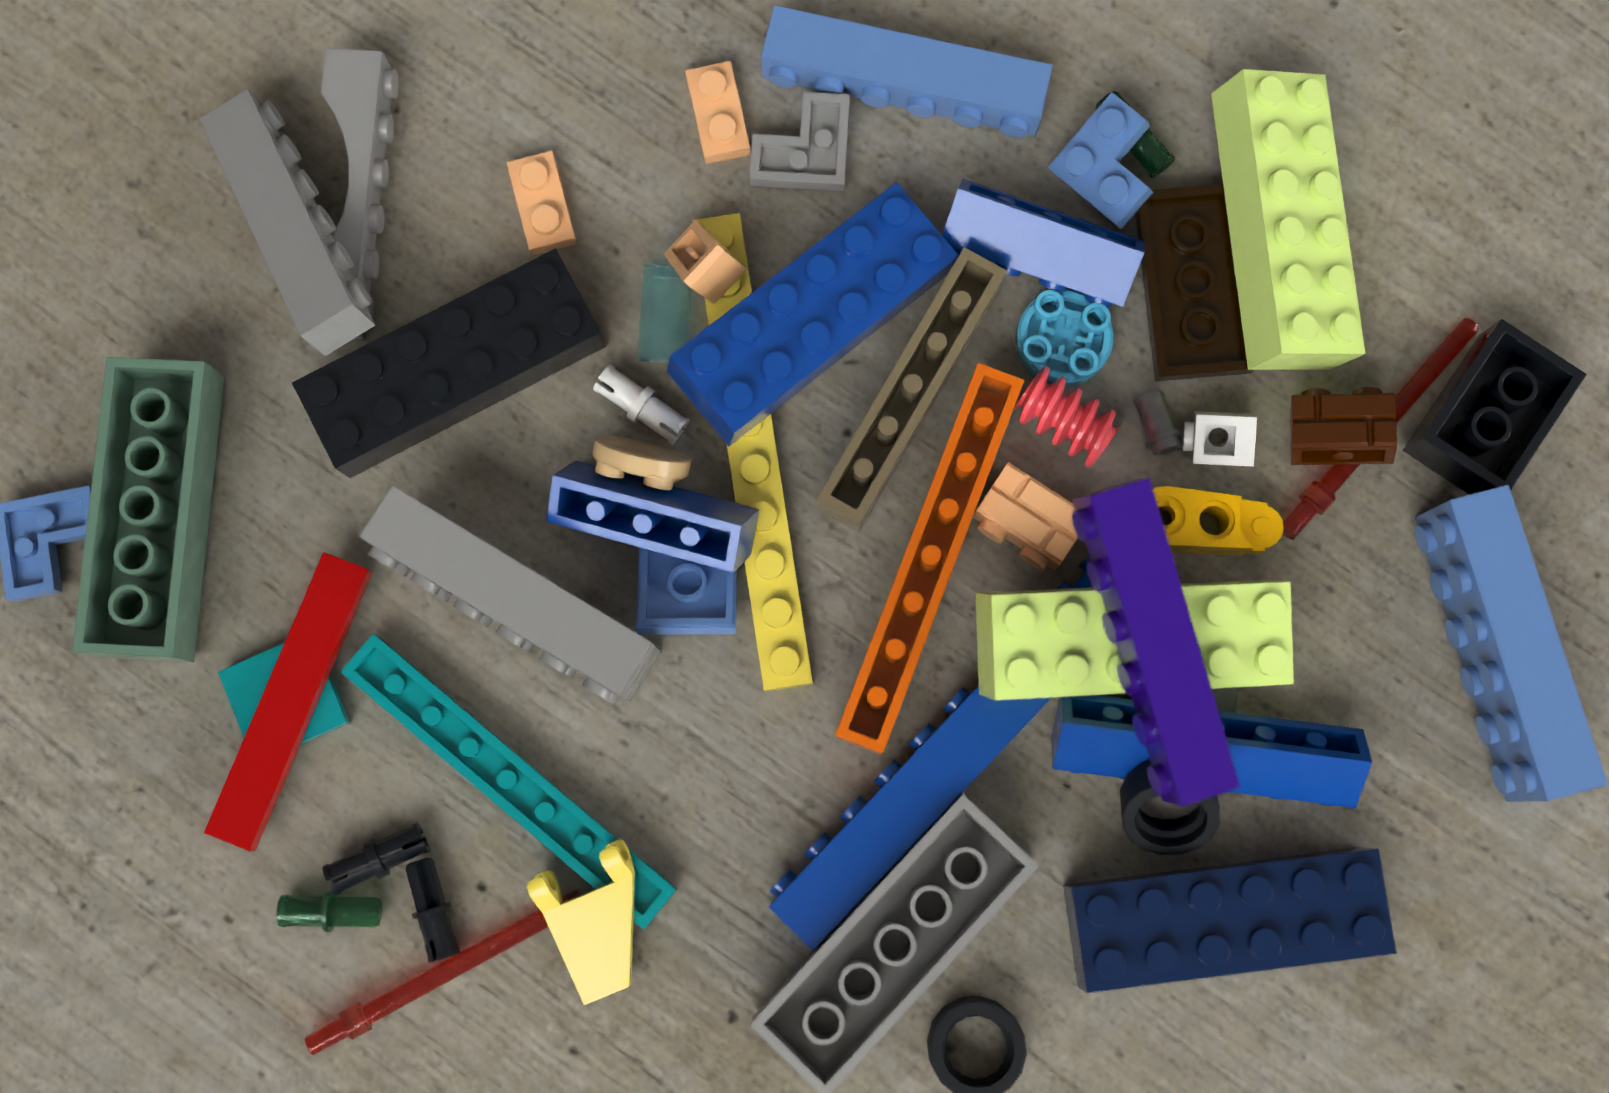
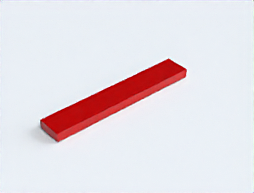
(288, 702)

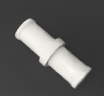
(641, 404)

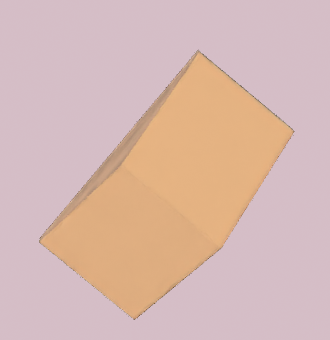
(704, 262)

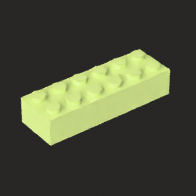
(1287, 221)
(1058, 647)

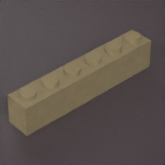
(911, 390)

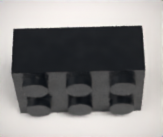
(1494, 410)

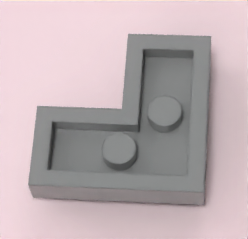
(814, 158)

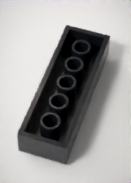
(449, 364)

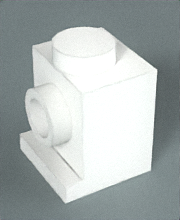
(1235, 451)

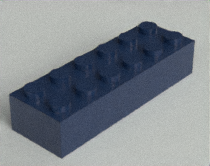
(1229, 919)

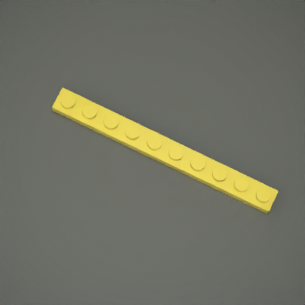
(759, 485)

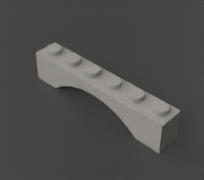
(360, 94)

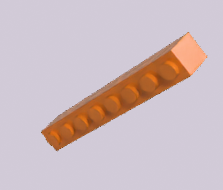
(929, 559)

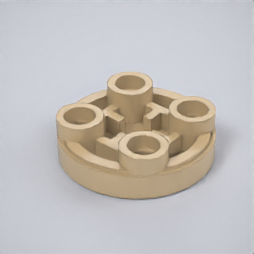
(655, 462)

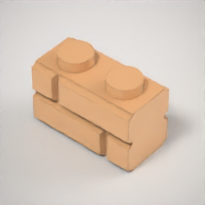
(1029, 517)

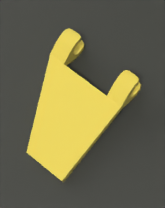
(595, 927)

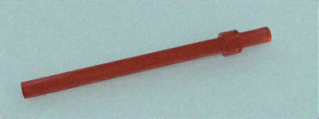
(1320, 494)
(359, 1018)

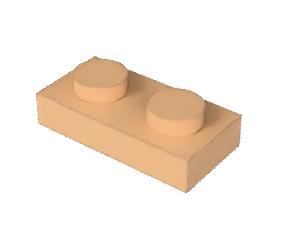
(718, 112)
(541, 203)

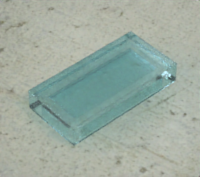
(663, 314)

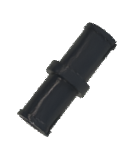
(376, 859)

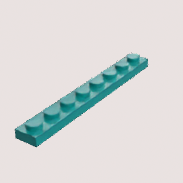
(498, 771)

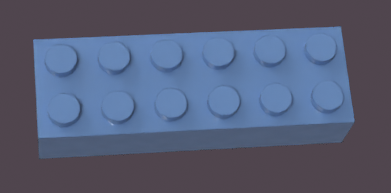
(1508, 648)

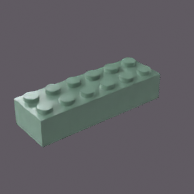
(149, 510)

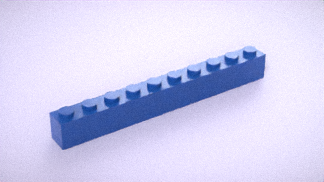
(902, 809)

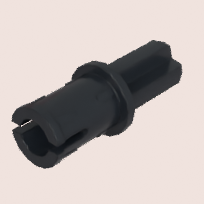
(431, 910)

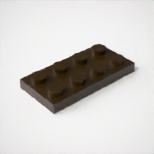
(1190, 284)

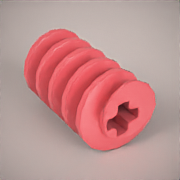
(1067, 416)

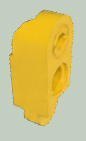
(1244, 524)

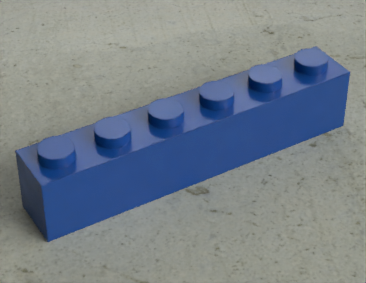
(1268, 753)

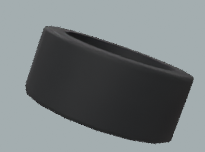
(1164, 835)
(1015, 1044)

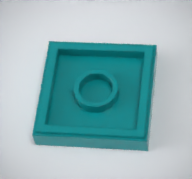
(247, 681)

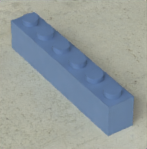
(905, 71)

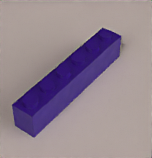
(1155, 643)

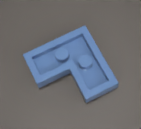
(1093, 157)
(29, 540)

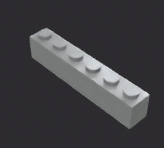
(288, 223)

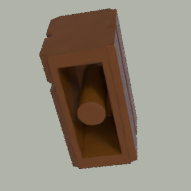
(1343, 427)

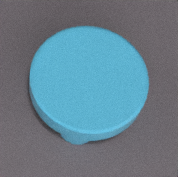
(1064, 335)

